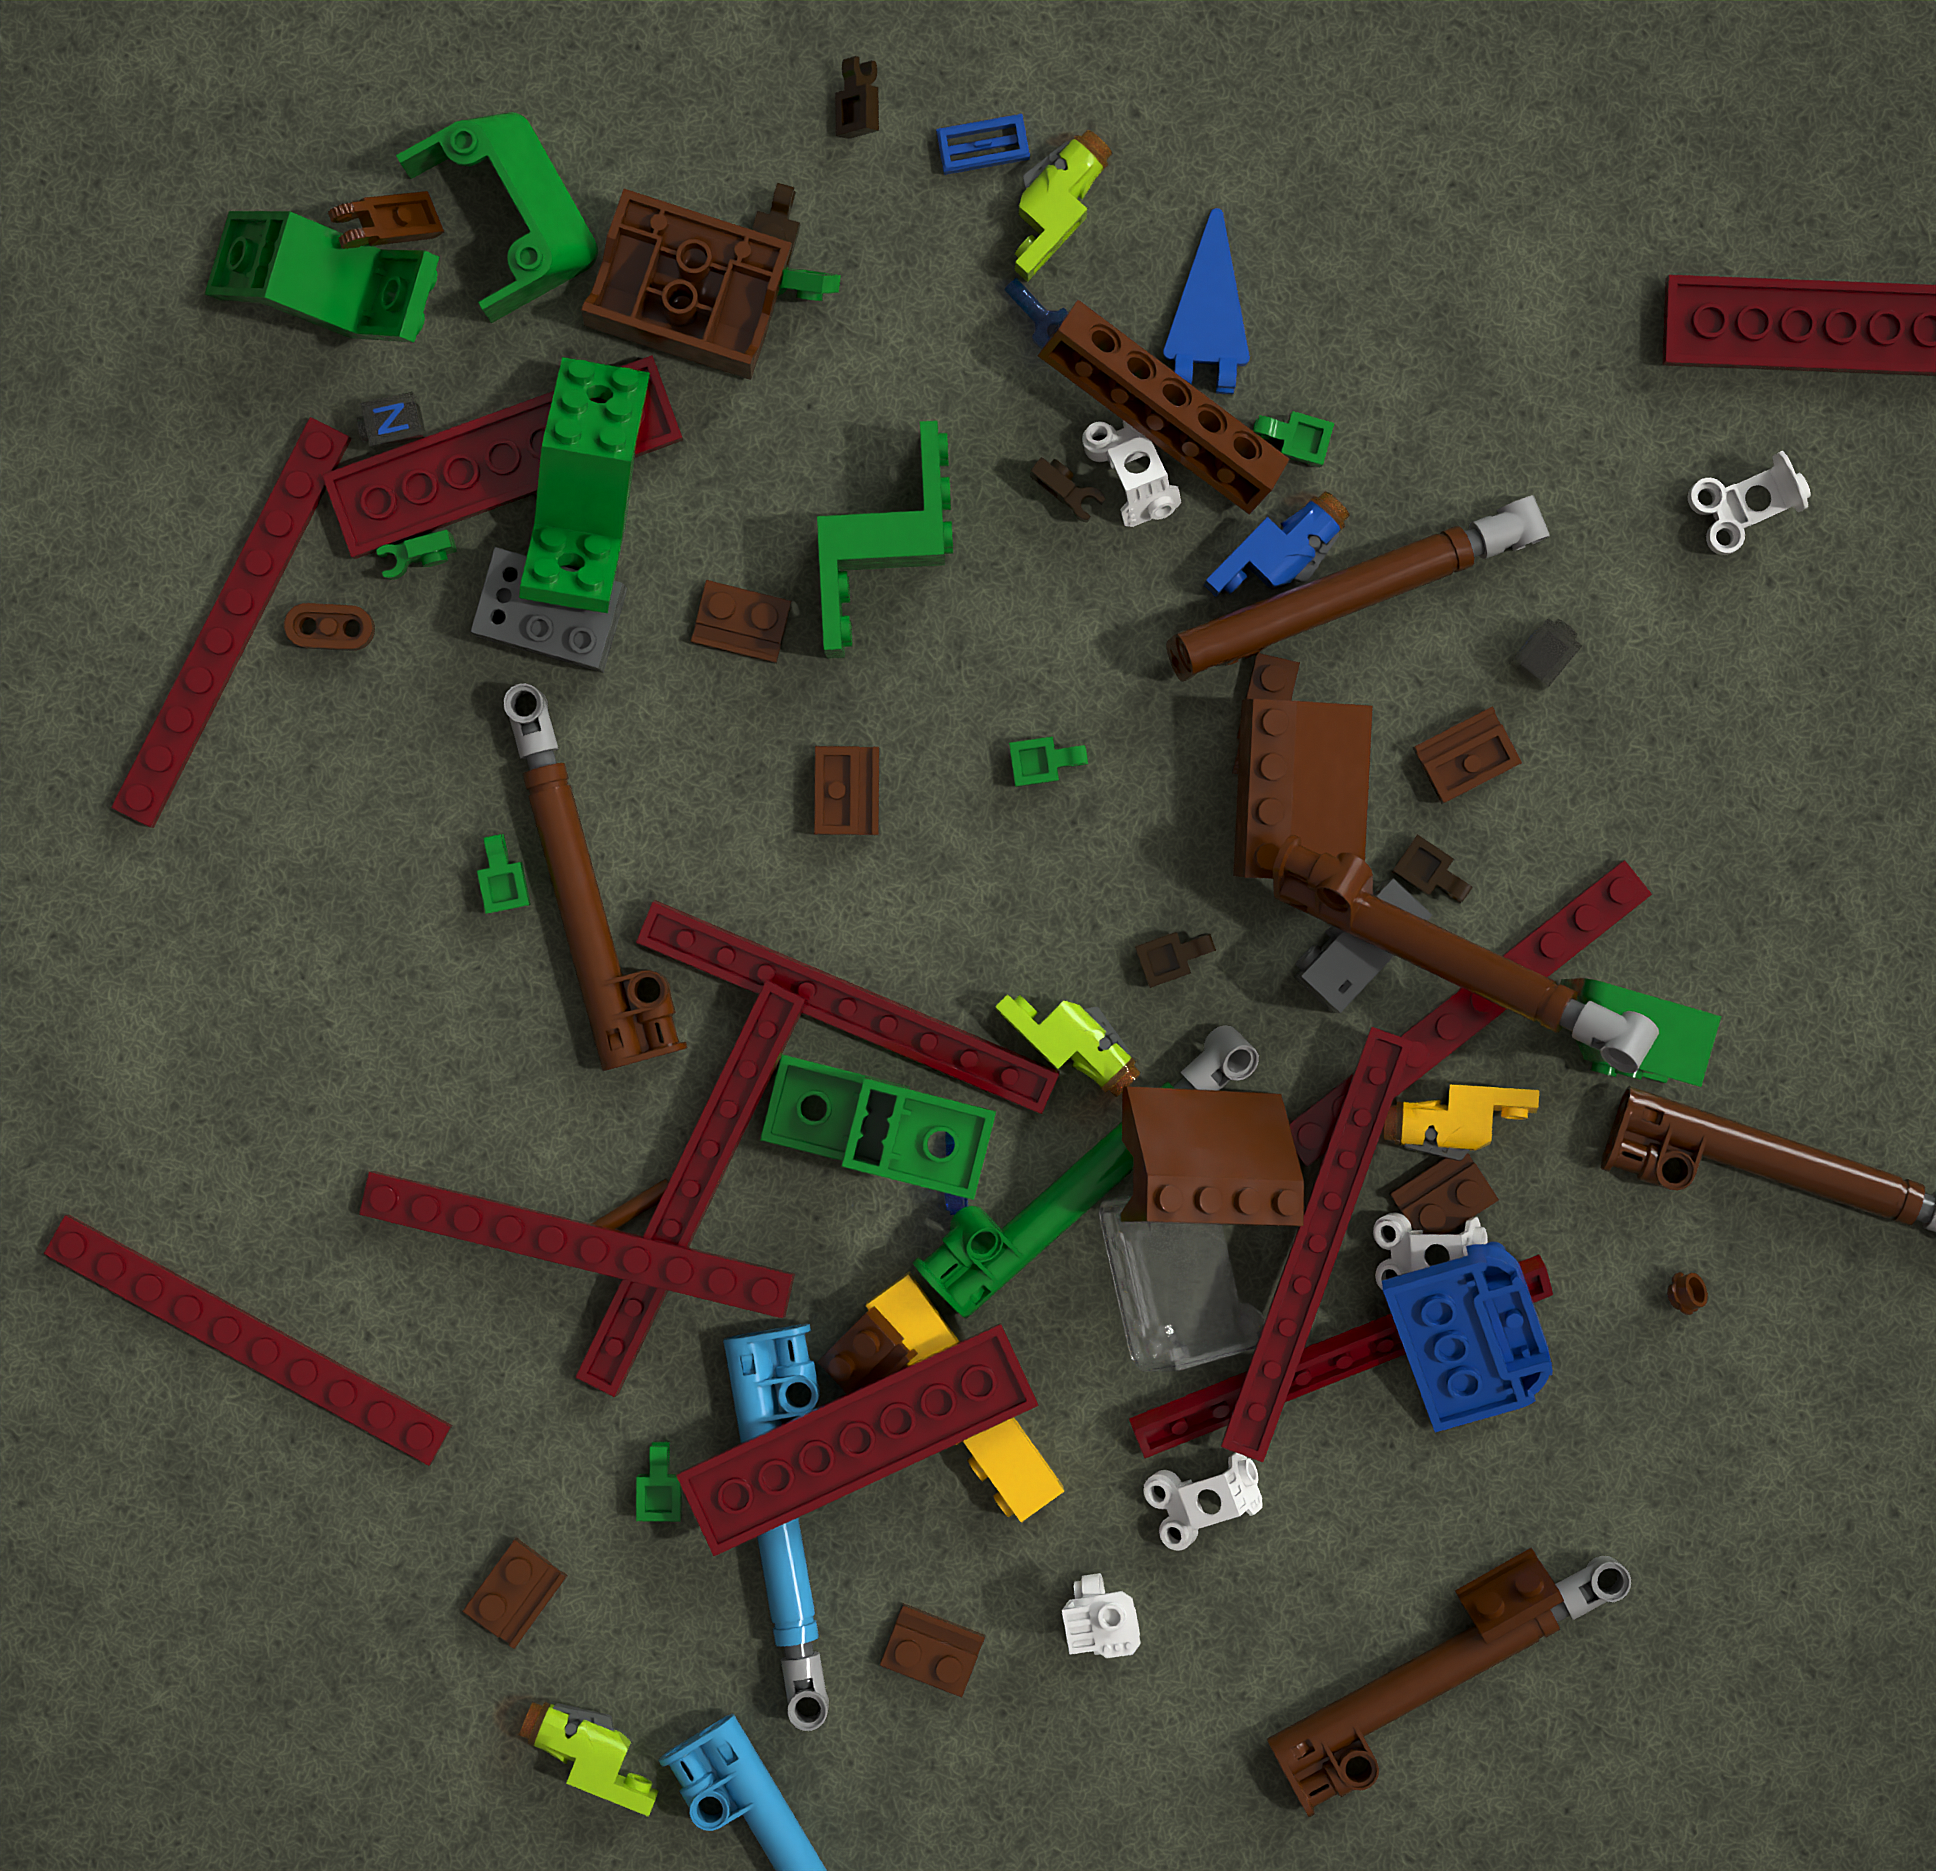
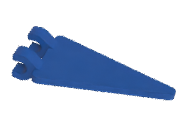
(1209, 315)

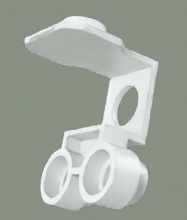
(1147, 492)
(1730, 507)
(1410, 1245)
(1235, 1487)
(1100, 1620)

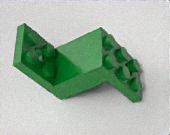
(309, 275)
(584, 485)
(883, 541)
(878, 1126)

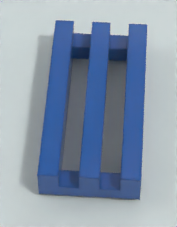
(984, 161)

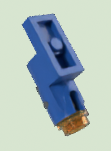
(1284, 553)

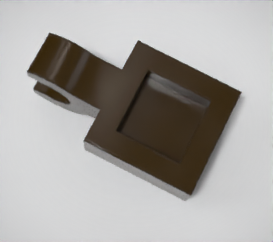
(858, 103)
(777, 222)
(1057, 481)
(1426, 867)
(1167, 958)

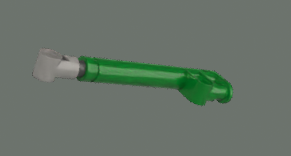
(982, 1257)

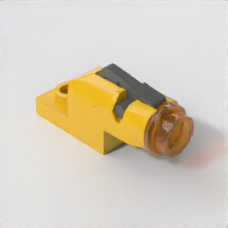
(1460, 1125)

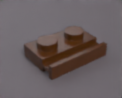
(741, 621)
(1467, 755)
(846, 790)
(1444, 1196)
(866, 1353)
(515, 1593)
(1509, 1595)
(932, 1650)

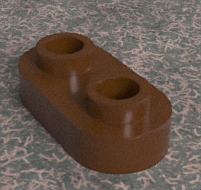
(331, 626)

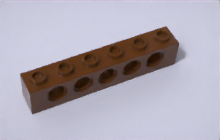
(1163, 407)

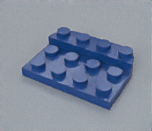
(1470, 1335)

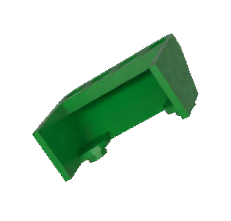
(558, 236)
(1683, 1037)

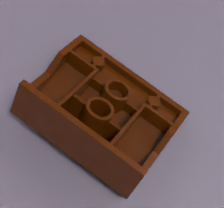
(687, 284)
(1301, 776)
(1211, 1158)

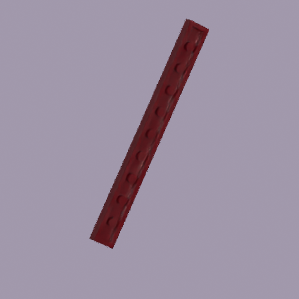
(231, 623)
(850, 1007)
(1467, 1013)
(696, 1179)
(577, 1244)
(1316, 1244)
(248, 1339)
(1318, 1367)

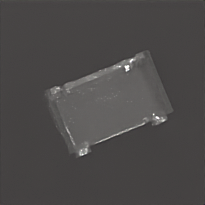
(1176, 1291)

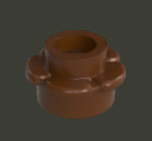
(1687, 1292)

